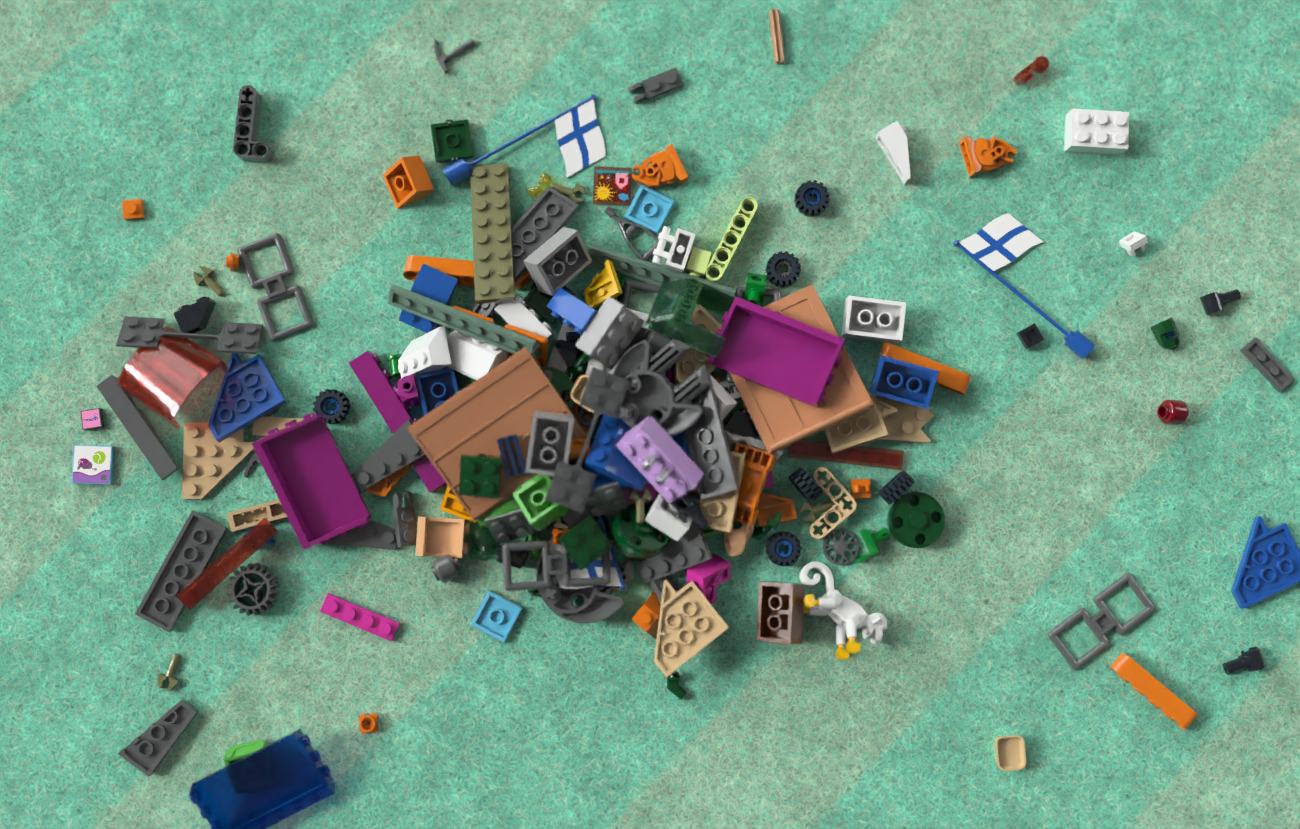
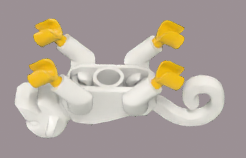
(844, 611)

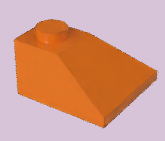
(648, 615)

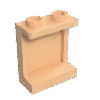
(442, 537)

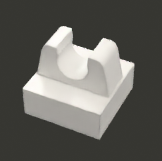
(1133, 242)

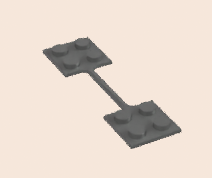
(146, 333)
(571, 483)
(516, 525)

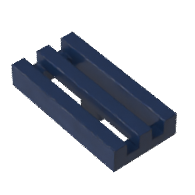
(507, 439)

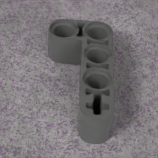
(250, 123)

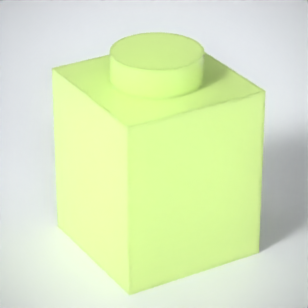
(698, 262)

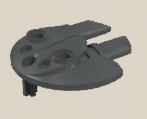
(656, 391)
(598, 600)

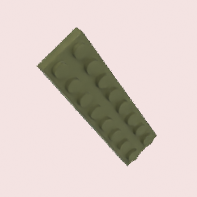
(492, 234)

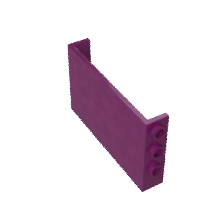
(777, 352)
(311, 480)

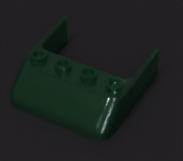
(674, 309)

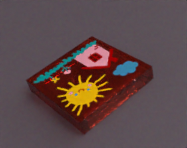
(612, 186)

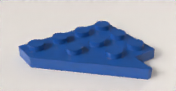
(244, 396)
(1267, 564)

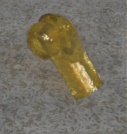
(544, 182)

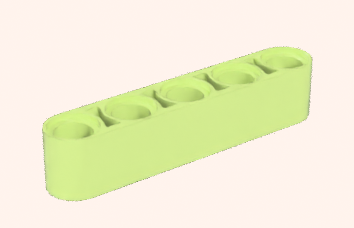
(735, 232)

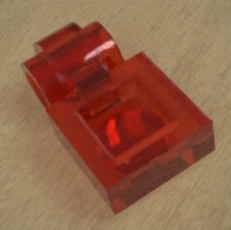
(1039, 65)

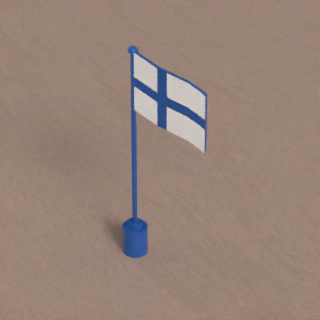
(576, 135)
(1001, 244)
(593, 569)

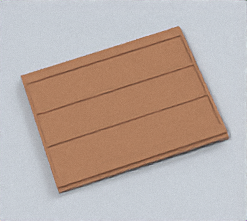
(480, 414)
(787, 420)

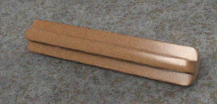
(777, 39)

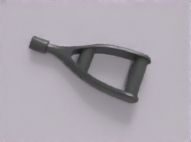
(630, 230)

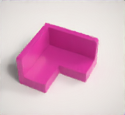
(709, 575)

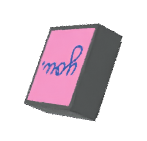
(92, 419)

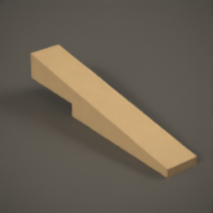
(251, 516)

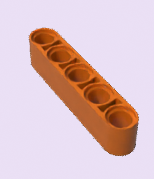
(456, 268)
(947, 377)
(1155, 692)

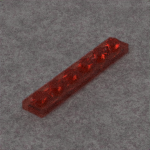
(855, 456)
(227, 563)

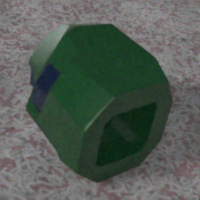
(1166, 334)

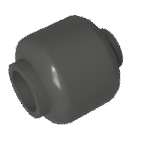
(446, 568)

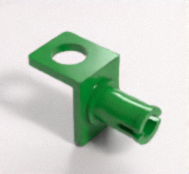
(755, 289)
(871, 541)

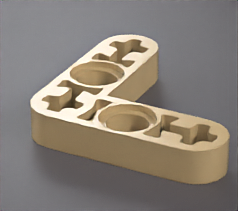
(837, 508)

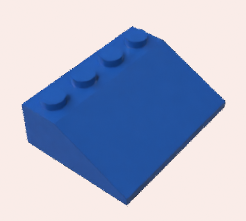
(607, 460)

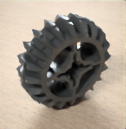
(257, 594)

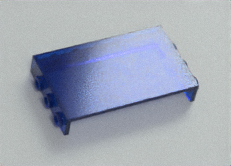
(264, 785)

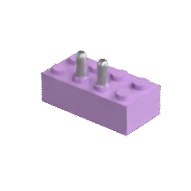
(660, 459)

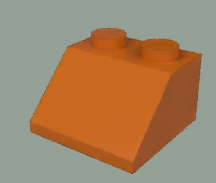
(408, 181)

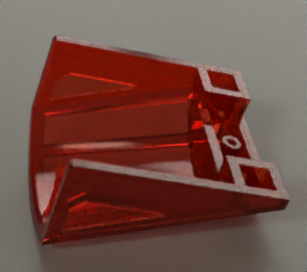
(167, 374)

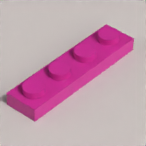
(359, 617)

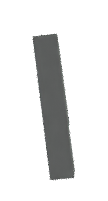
(138, 427)

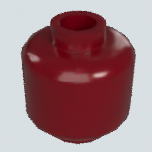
(1173, 412)

